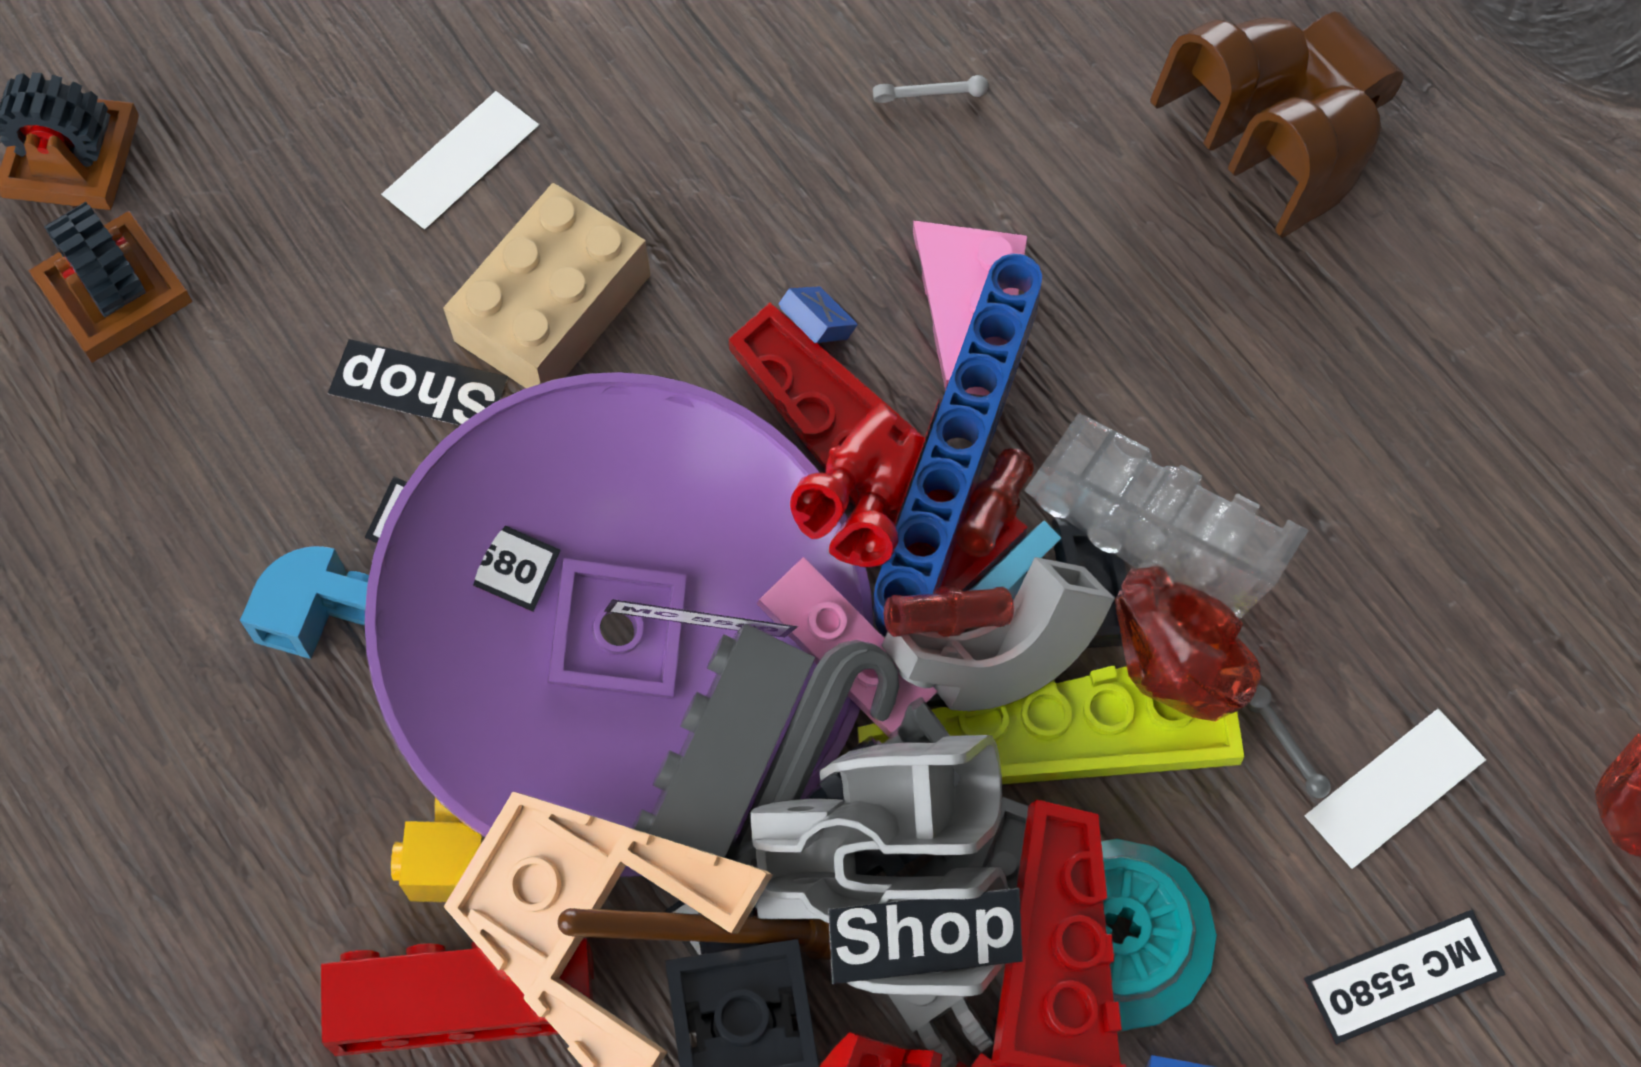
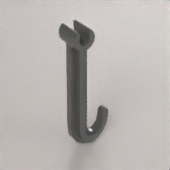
(813, 725)

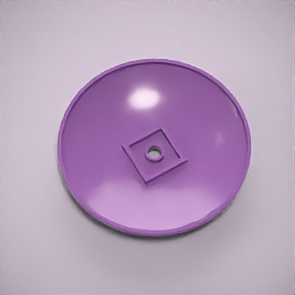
(652, 503)

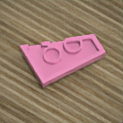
(953, 277)

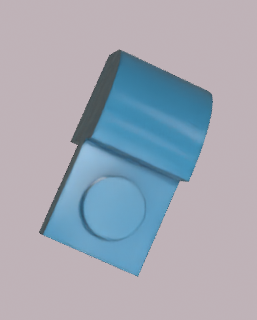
(299, 596)

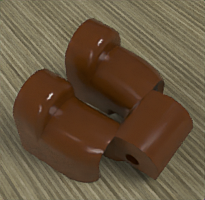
(1294, 97)

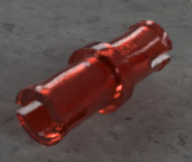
(994, 502)
(948, 611)

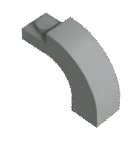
(993, 665)

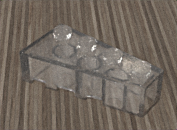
(1162, 516)

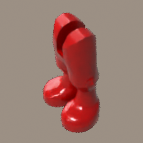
(879, 473)

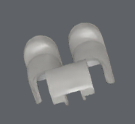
(894, 802)

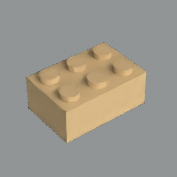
(548, 289)

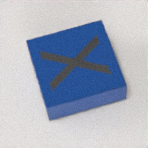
(817, 314)

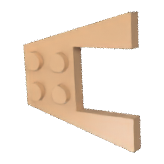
(557, 859)

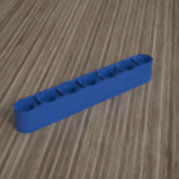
(967, 418)

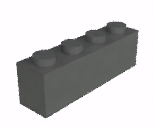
(727, 741)

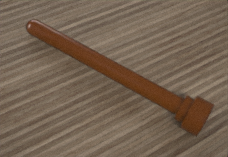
(598, 923)

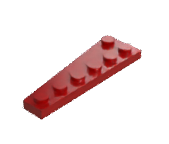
(824, 406)

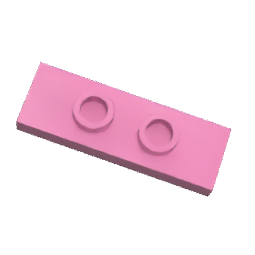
(824, 621)

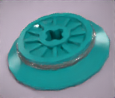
(1173, 929)

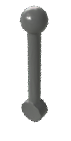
(1317, 784)

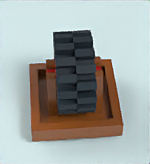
(62, 142)
(106, 280)

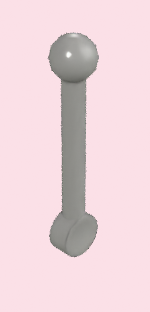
(976, 86)

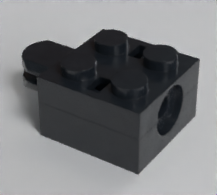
(742, 1006)

